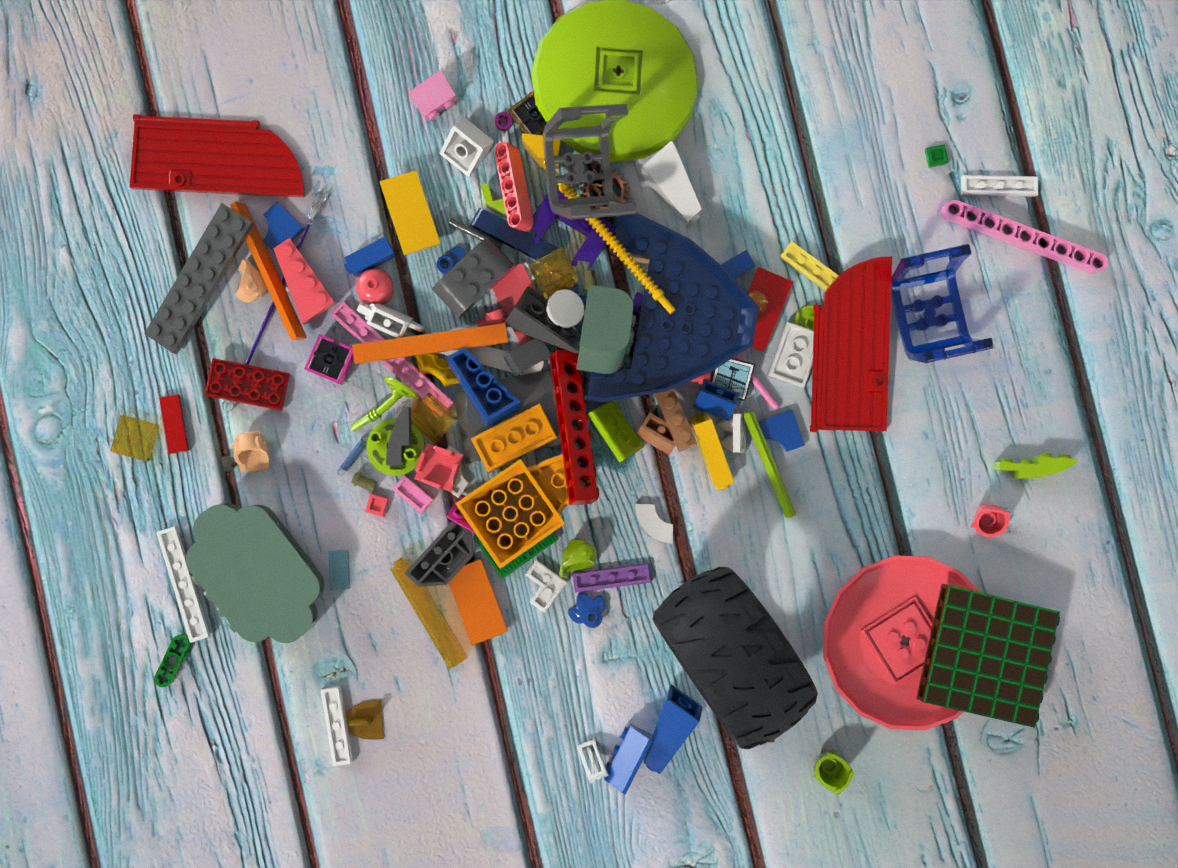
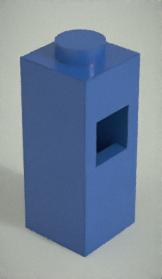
(369, 257)

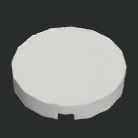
(565, 308)

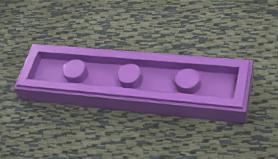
(611, 577)

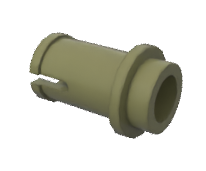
(590, 278)
(364, 482)

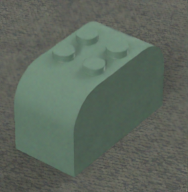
(605, 330)

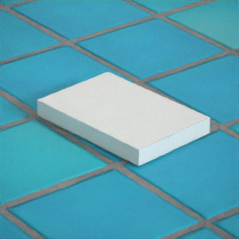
(793, 355)

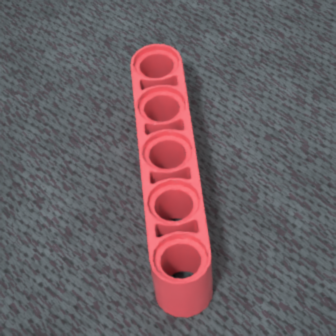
(513, 186)

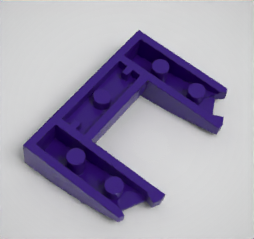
(592, 245)

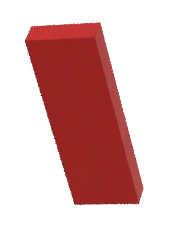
(174, 424)

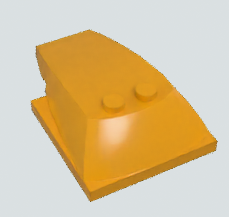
(517, 508)

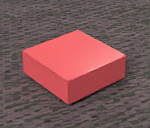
(377, 504)

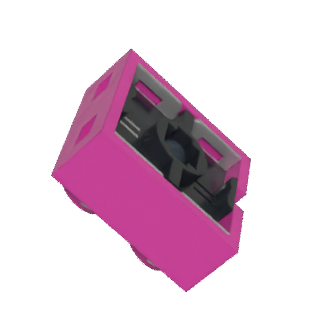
(330, 359)

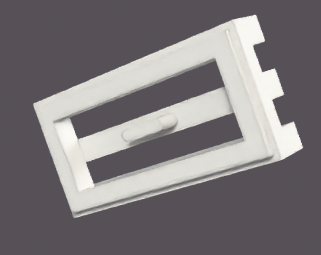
(597, 775)

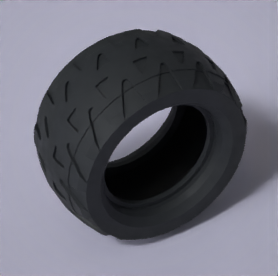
(736, 656)

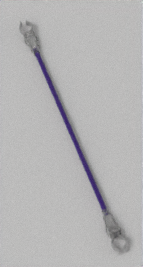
(315, 210)

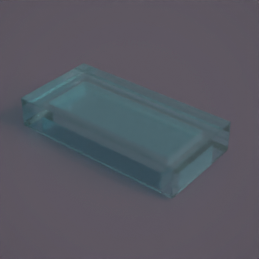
(339, 569)

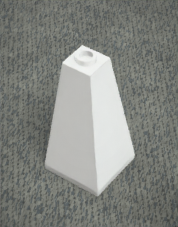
(670, 181)

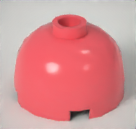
(374, 286)

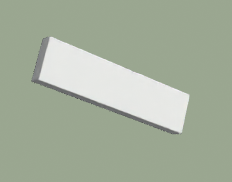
(999, 185)
(337, 725)

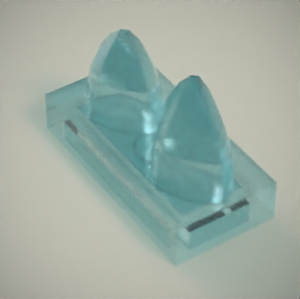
(604, 456)

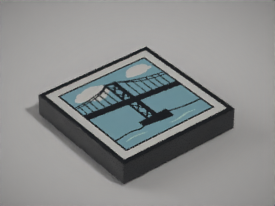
(735, 376)

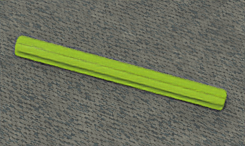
(769, 464)

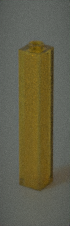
(429, 615)

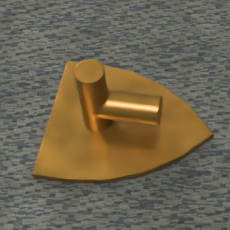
(366, 720)

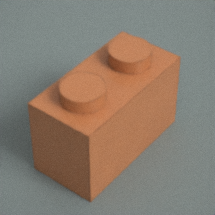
(657, 433)

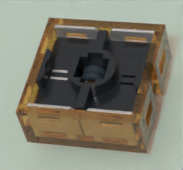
(528, 116)

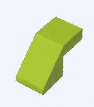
(497, 205)

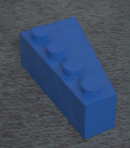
(484, 391)

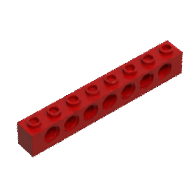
(569, 435)

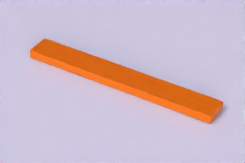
(271, 277)
(430, 343)

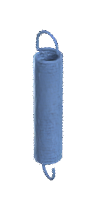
(353, 455)

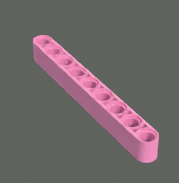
(1033, 237)

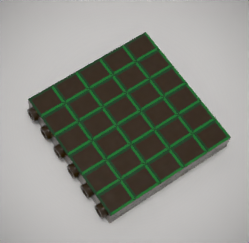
(988, 655)

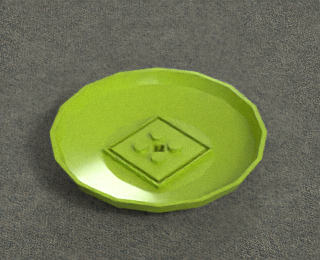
(657, 79)

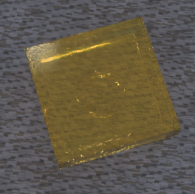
(432, 418)
(134, 438)

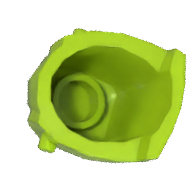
(577, 556)
(833, 771)

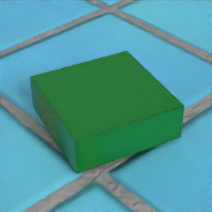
(936, 156)

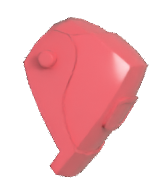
(991, 520)

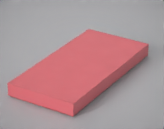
(510, 290)

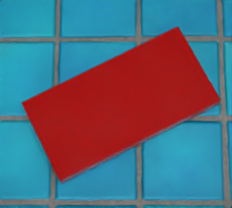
(776, 291)
(247, 384)

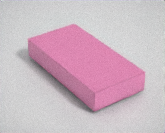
(413, 494)

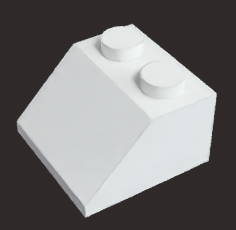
(466, 146)

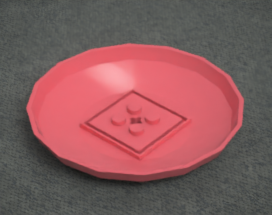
(865, 636)

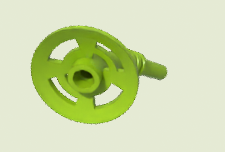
(398, 391)

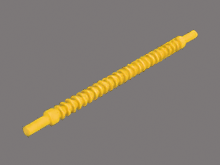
(657, 294)

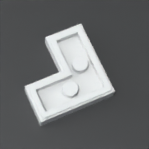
(549, 582)

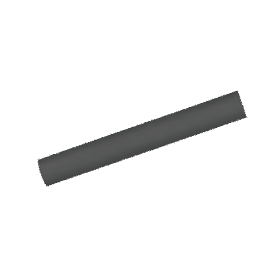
(472, 232)

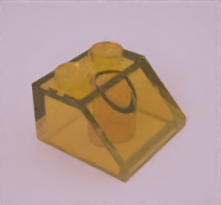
(553, 273)

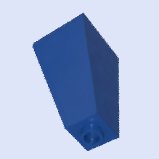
(674, 725)

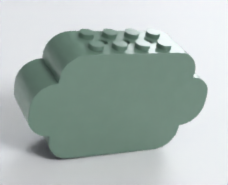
(254, 572)

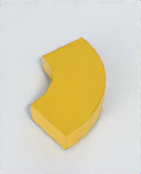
(436, 366)

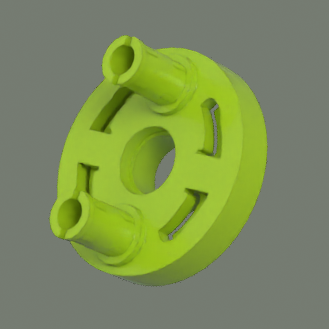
(379, 439)

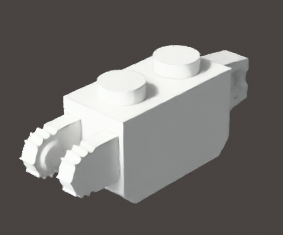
(388, 320)

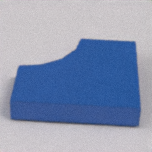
(281, 226)
(783, 429)

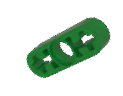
(171, 675)

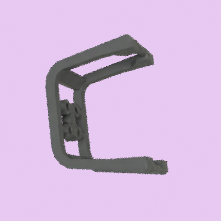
(577, 207)

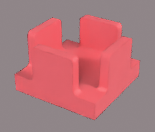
(438, 467)

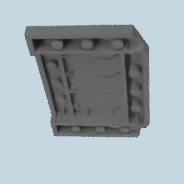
(529, 389)

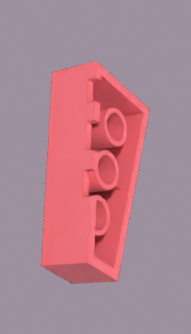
(305, 287)

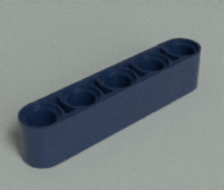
(514, 238)

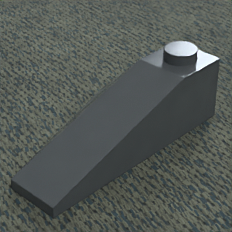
(531, 318)

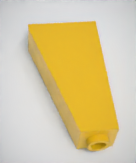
(711, 450)

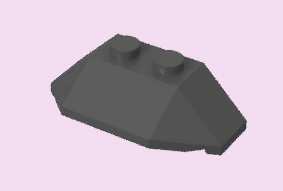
(443, 557)

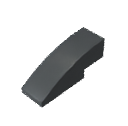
(400, 437)

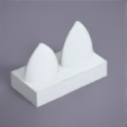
(737, 441)

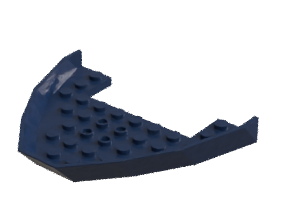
(707, 329)

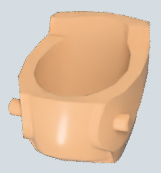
(251, 283)
(251, 452)

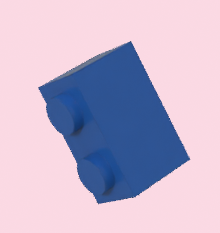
(716, 400)

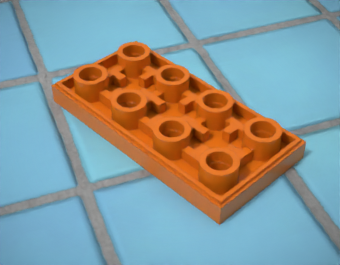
(477, 603)

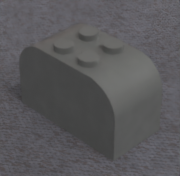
(473, 277)

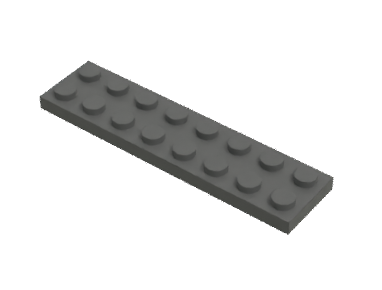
(199, 278)

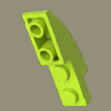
(1037, 467)

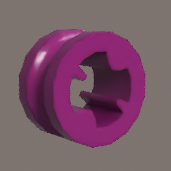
(509, 121)

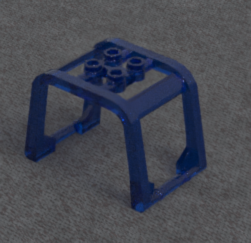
(934, 350)

